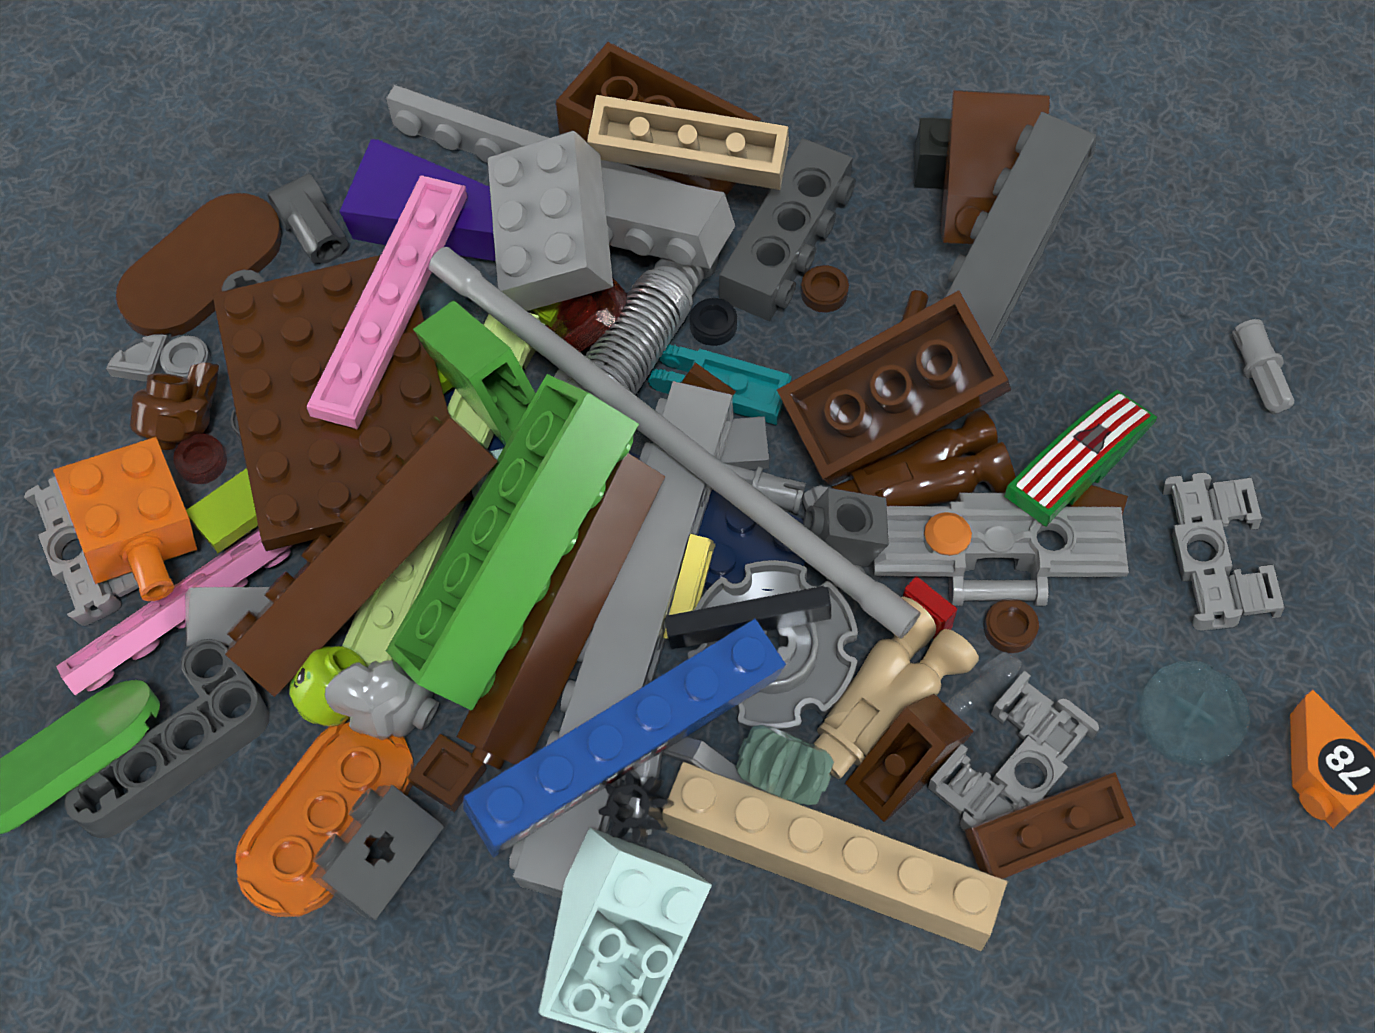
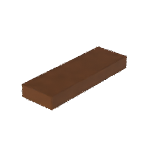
(1050, 827)

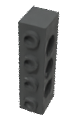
(787, 230)

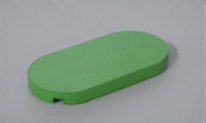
(73, 750)

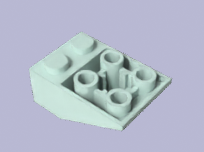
(618, 934)

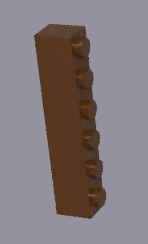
(360, 554)

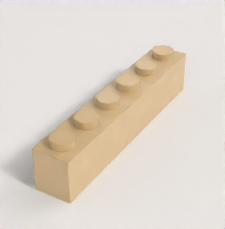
(834, 856)

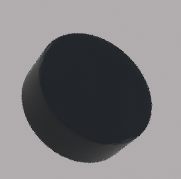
(713, 321)

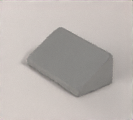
(215, 610)

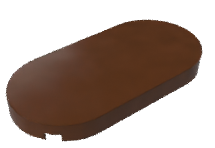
(177, 278)

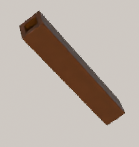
(535, 670)

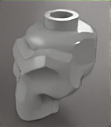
(380, 700)

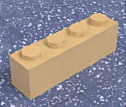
(689, 142)

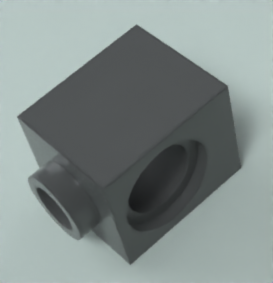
(859, 514)

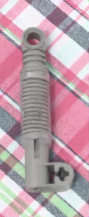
(648, 323)

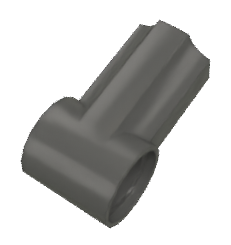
(306, 213)

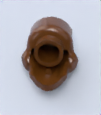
(174, 406)

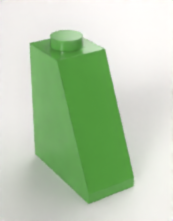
(478, 367)

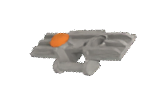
(991, 526)

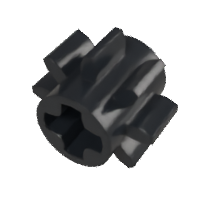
(622, 812)

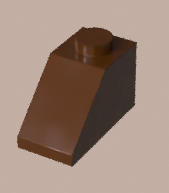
(908, 755)

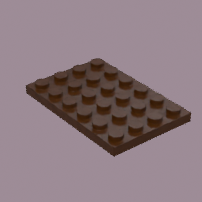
(275, 352)

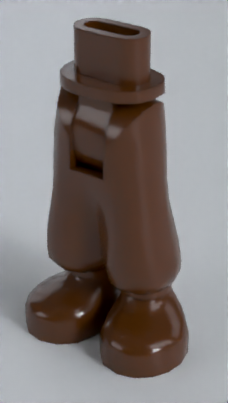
(935, 469)

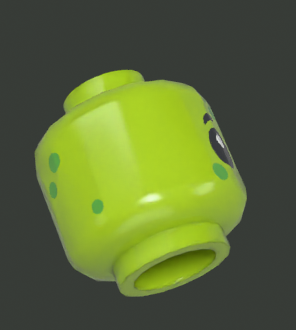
(311, 680)

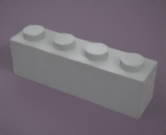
(665, 218)

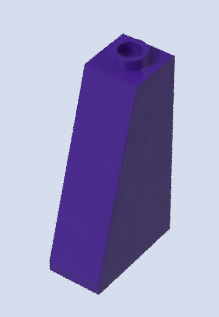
(384, 187)

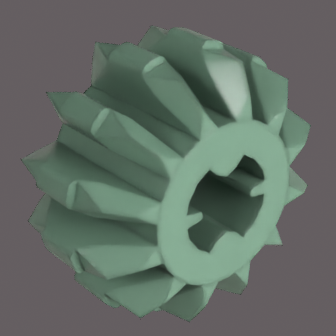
(784, 765)

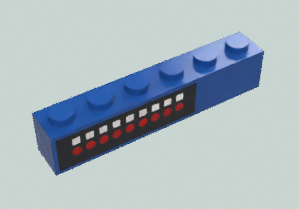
(622, 737)

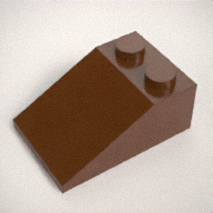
(979, 147)

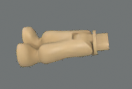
(888, 686)

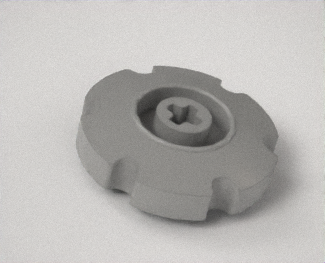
(813, 652)

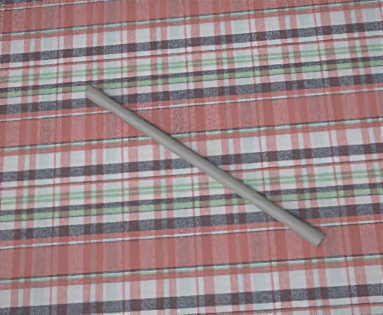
(871, 595)

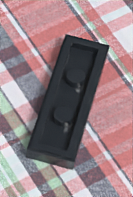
(770, 612)

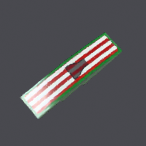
(1079, 457)

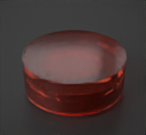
(200, 459)

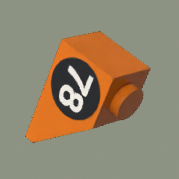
(1328, 761)

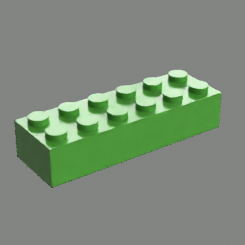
(511, 541)

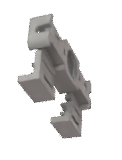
(74, 572)
(1213, 587)
(1047, 745)

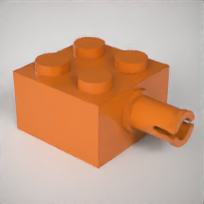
(128, 515)

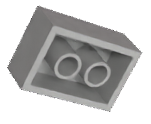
(549, 221)

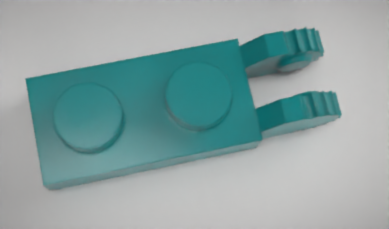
(754, 384)

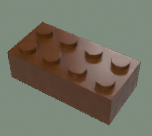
(629, 77)
(894, 388)

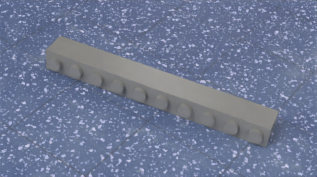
(630, 628)

